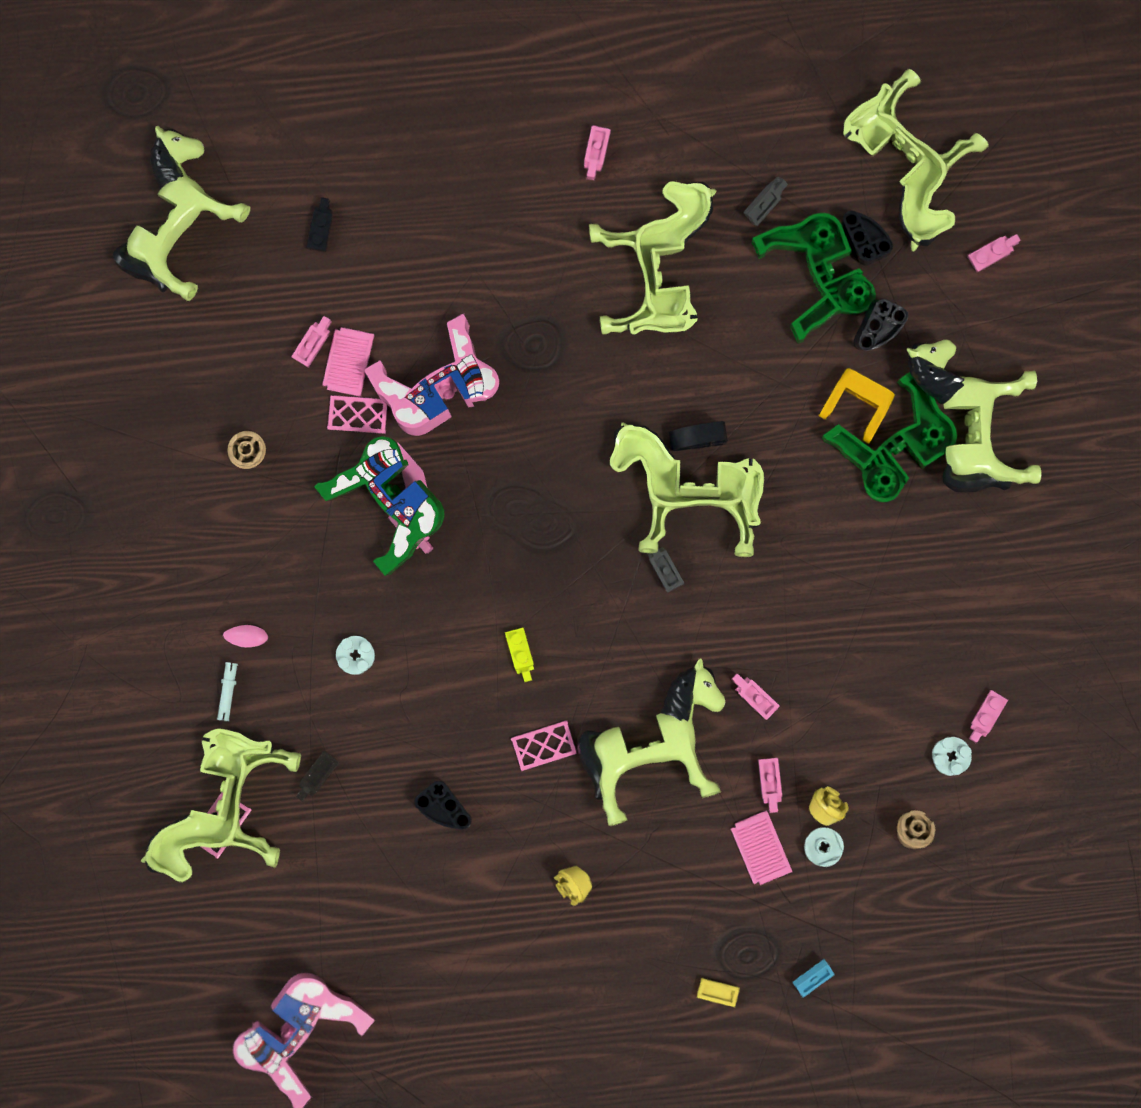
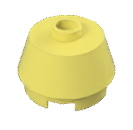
(827, 806)
(574, 884)

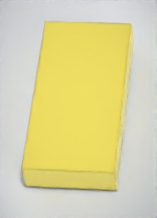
(718, 992)

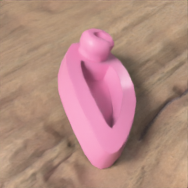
(246, 636)

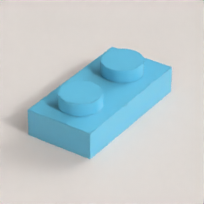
(813, 978)

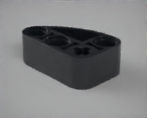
(872, 236)
(886, 325)
(698, 436)
(437, 810)

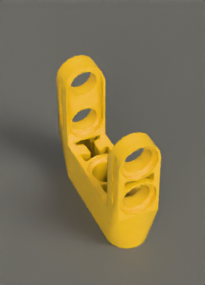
(865, 390)

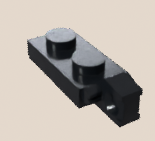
(320, 226)

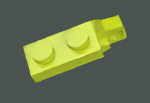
(520, 652)

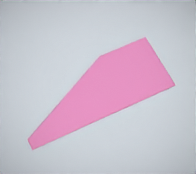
(412, 471)

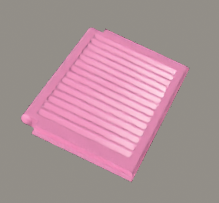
(347, 361)
(761, 848)

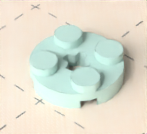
(361, 664)
(940, 757)
(813, 842)

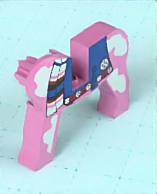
(422, 407)
(300, 1005)

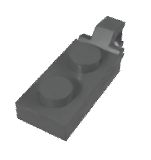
(765, 201)
(665, 570)

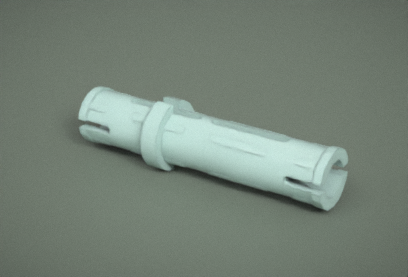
(227, 691)

